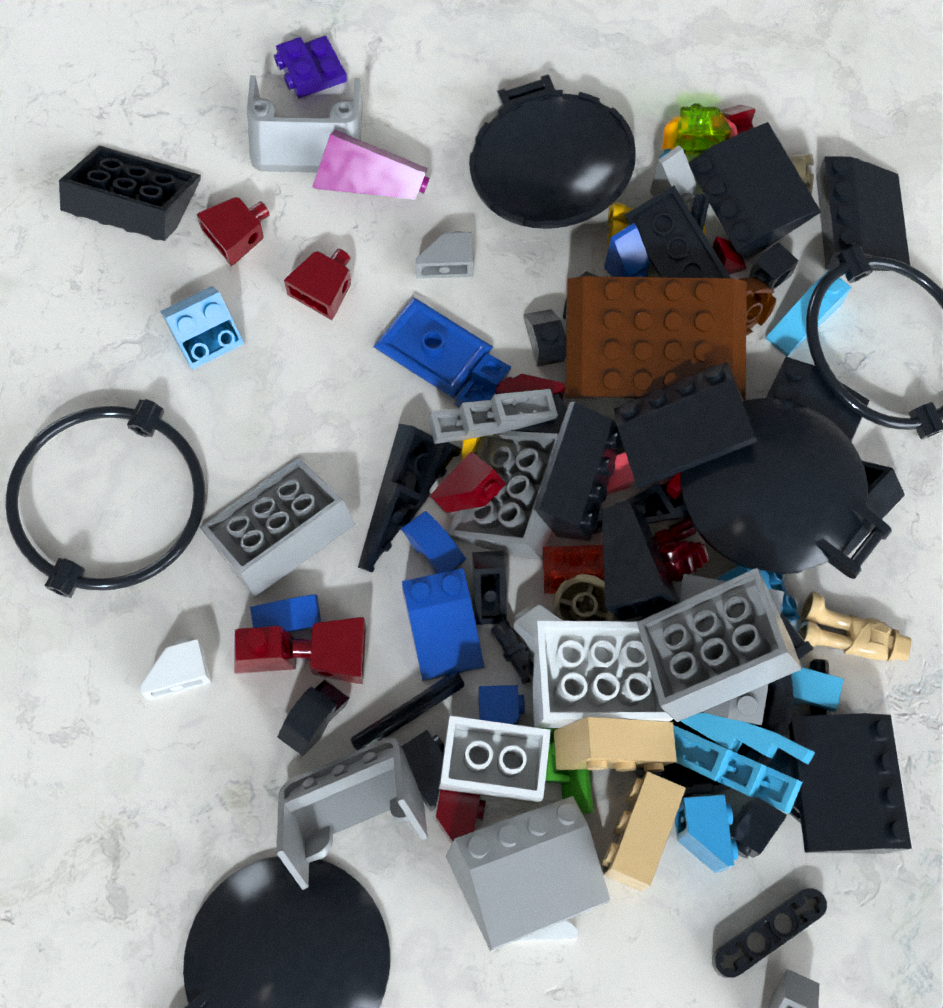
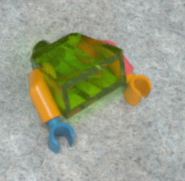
(697, 129)

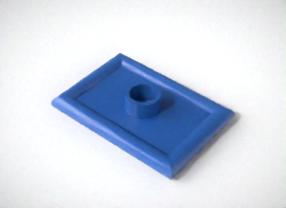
(432, 347)

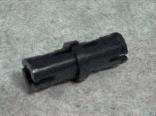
(514, 651)

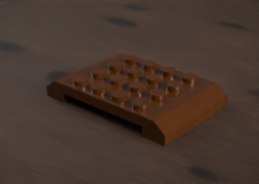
(651, 333)

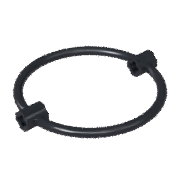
(855, 266)
(67, 574)

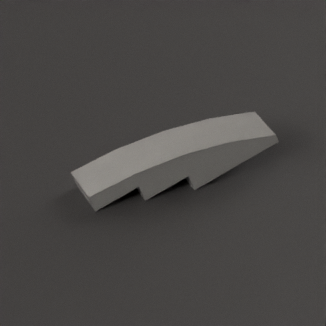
(492, 416)

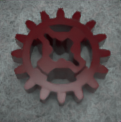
(683, 558)

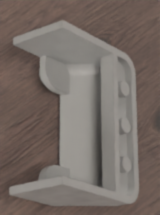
(296, 142)
(341, 796)

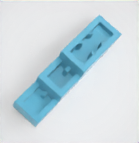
(816, 689)
(733, 733)
(735, 770)

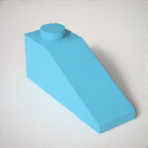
(792, 328)

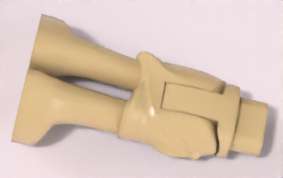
(863, 637)

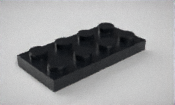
(674, 238)

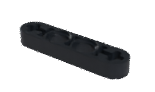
(772, 937)

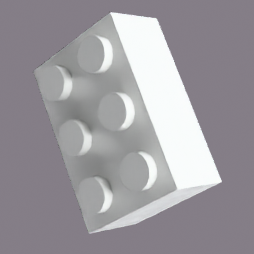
(495, 759)

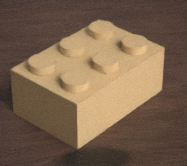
(643, 831)

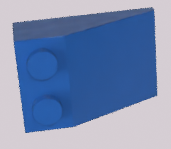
(442, 624)

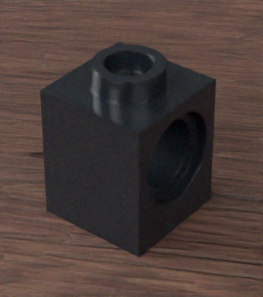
(774, 266)

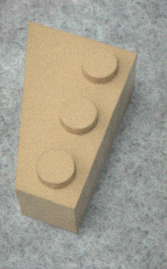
(615, 744)

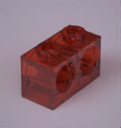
(566, 562)

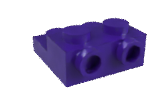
(309, 65)

